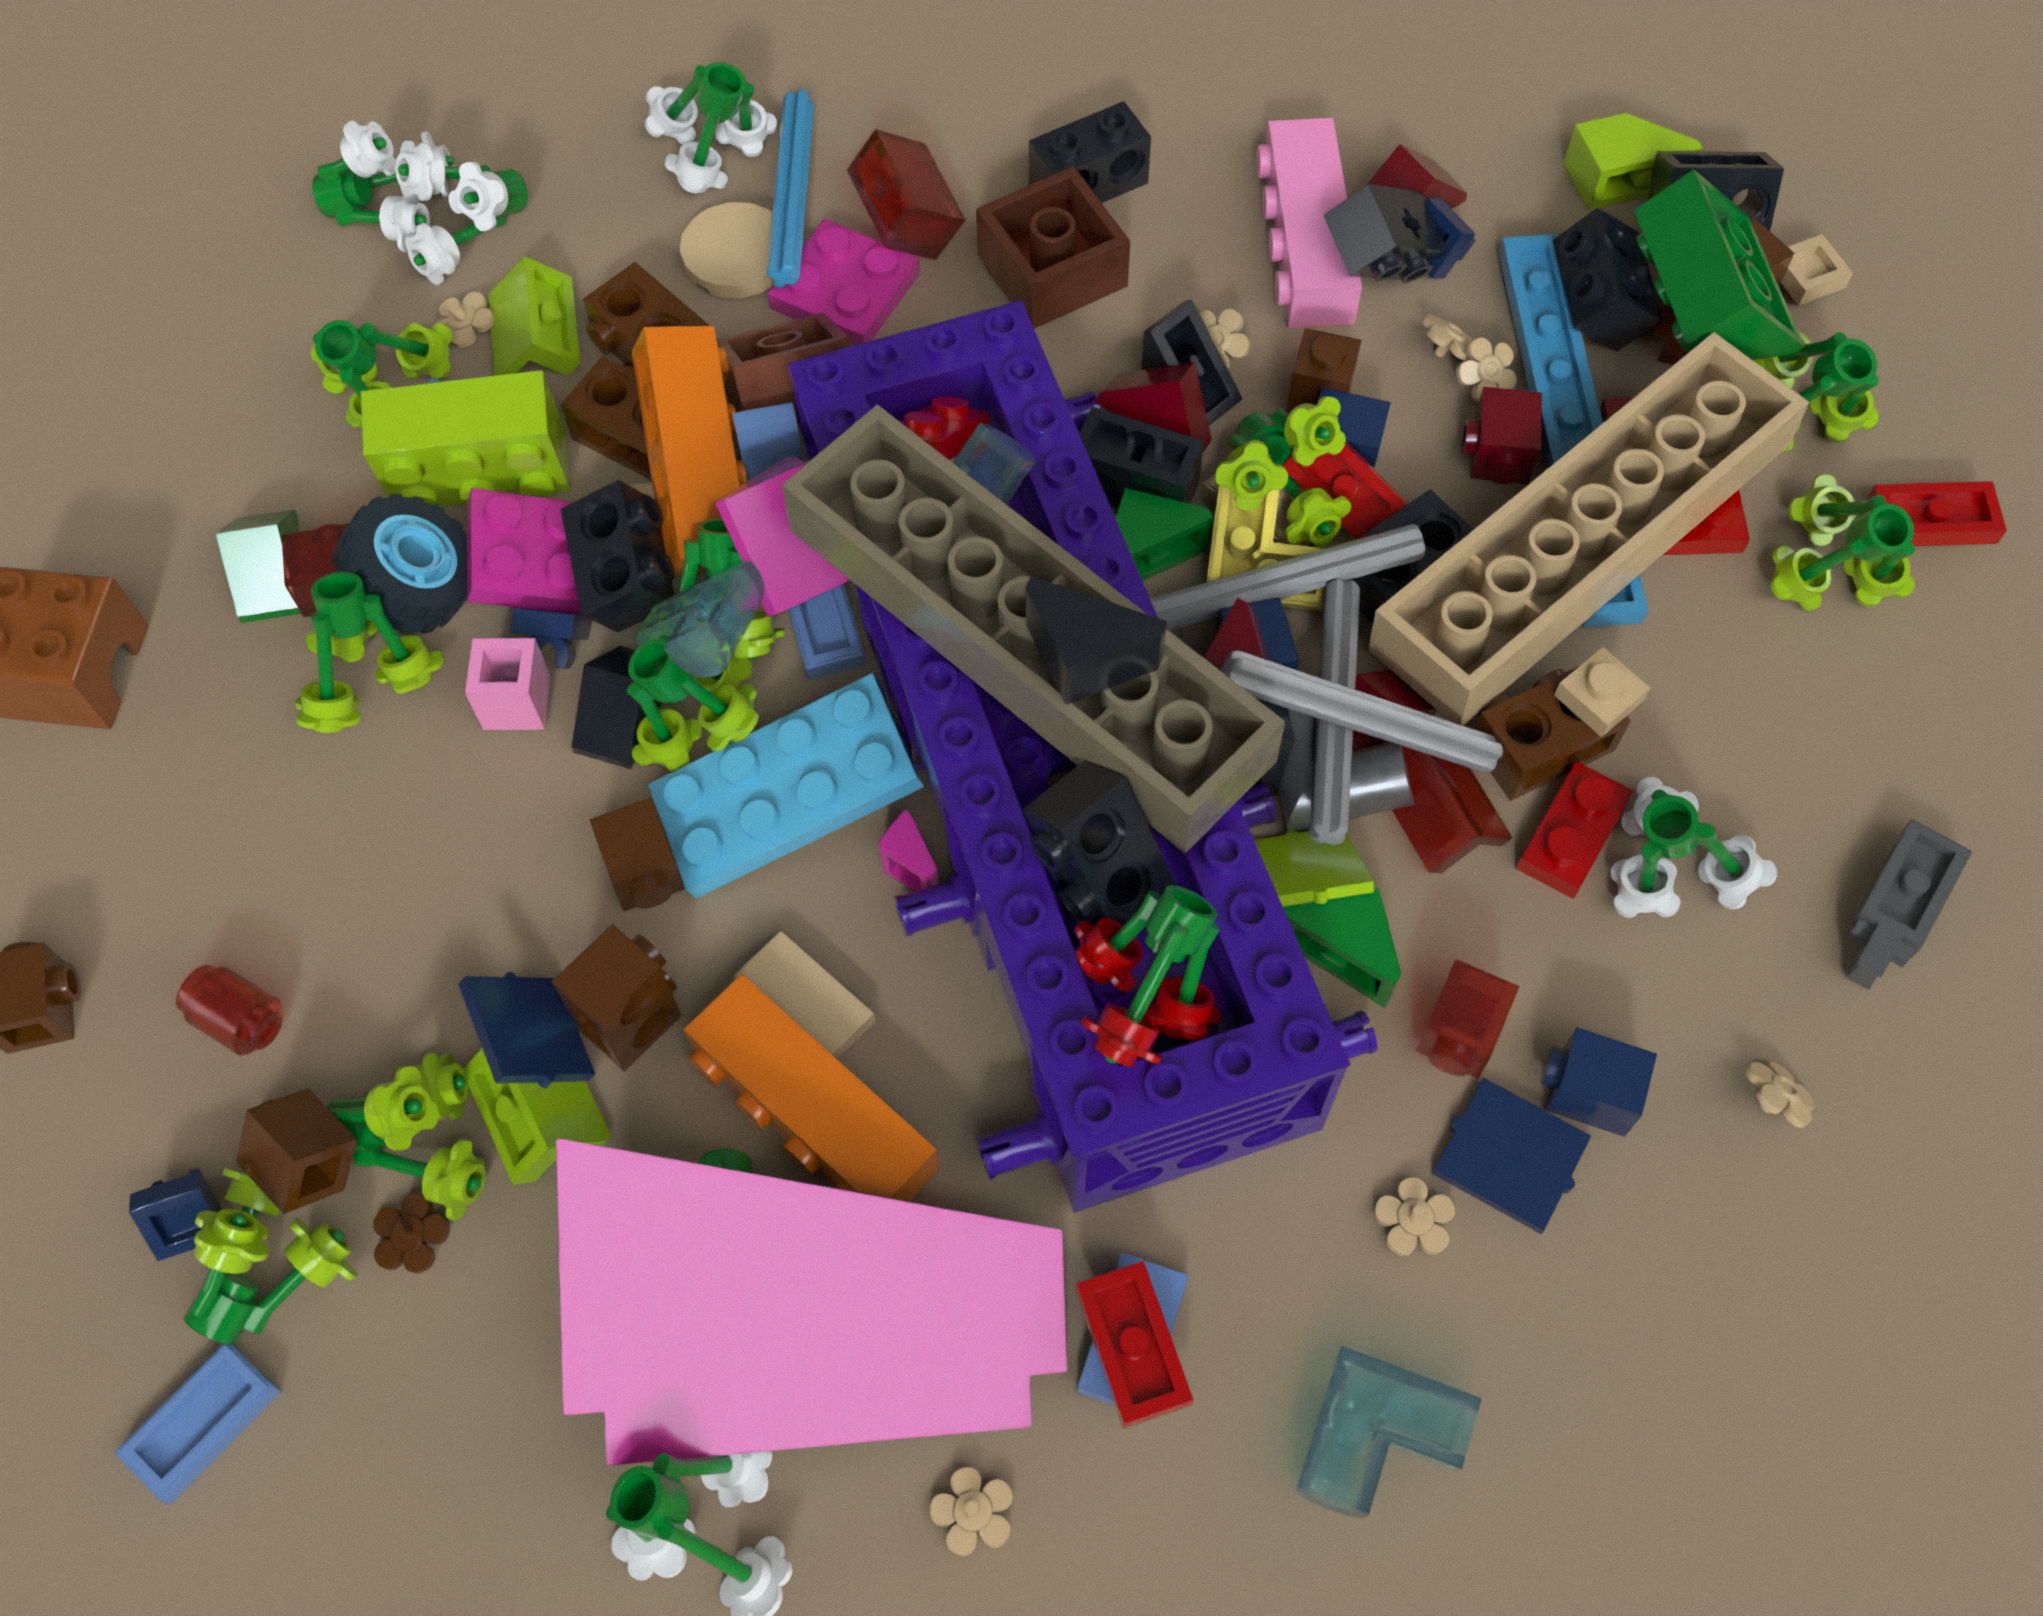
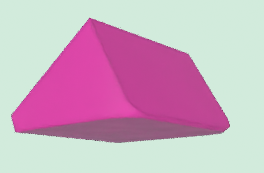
(906, 854)

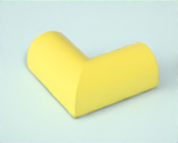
(1245, 542)

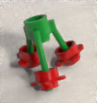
(1183, 1008)

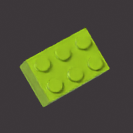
(465, 436)

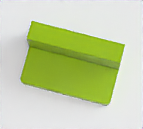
(534, 319)
(531, 1119)

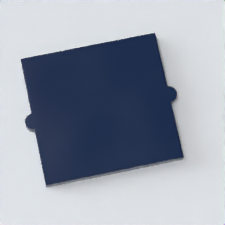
(525, 1030)
(1512, 1155)

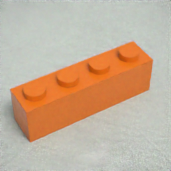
(686, 429)
(807, 1096)

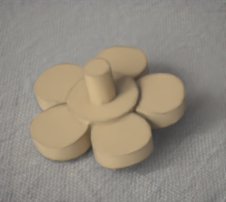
(466, 318)
(1225, 335)
(1447, 336)
(1486, 367)
(1780, 1093)
(1415, 1218)
(973, 1512)

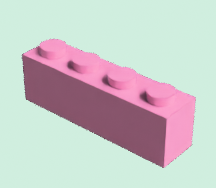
(1302, 186)

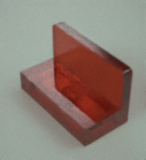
(1448, 813)

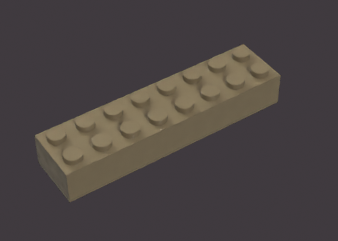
(957, 574)

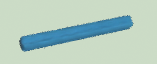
(790, 189)

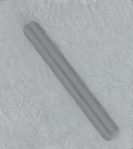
(1292, 576)
(1362, 712)
(1332, 741)

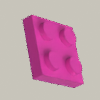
(848, 280)
(518, 552)

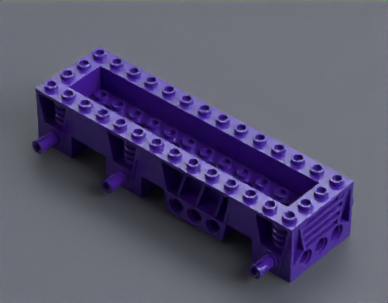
(1275, 1052)

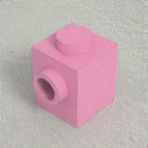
(508, 683)

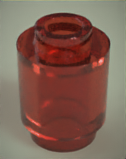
(230, 1009)

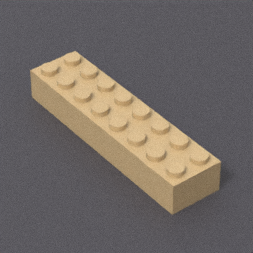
(1585, 529)

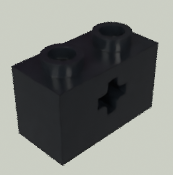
(1386, 234)

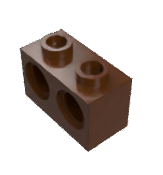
(627, 305)
(607, 416)
(1553, 736)
(619, 995)

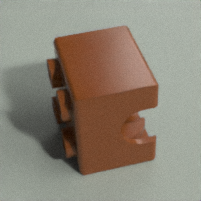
(61, 646)

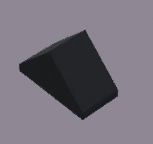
(1183, 339)
(1090, 640)
(606, 712)

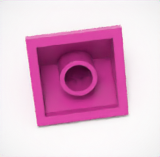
(761, 533)

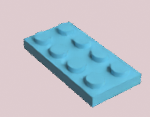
(784, 786)

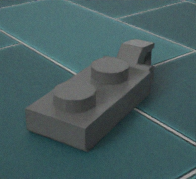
(1904, 901)

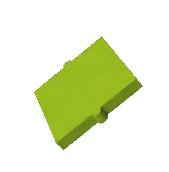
(1313, 870)

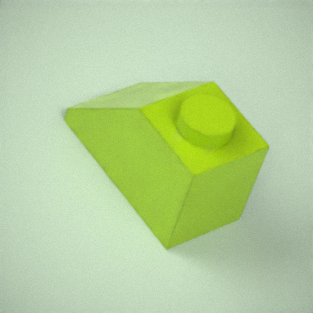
(1616, 157)

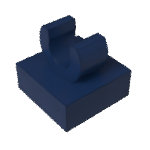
(1455, 233)
(553, 629)
(169, 1211)

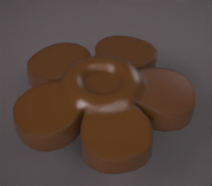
(409, 1234)

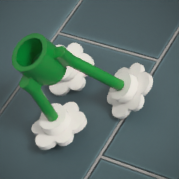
(656, 1532)

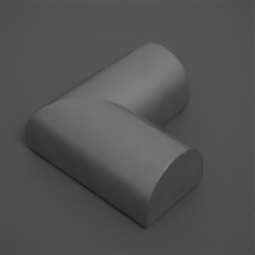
(1376, 783)

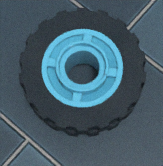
(409, 558)

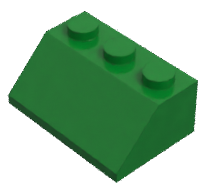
(1714, 271)

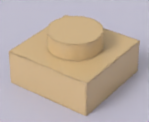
(1815, 270)
(1602, 691)

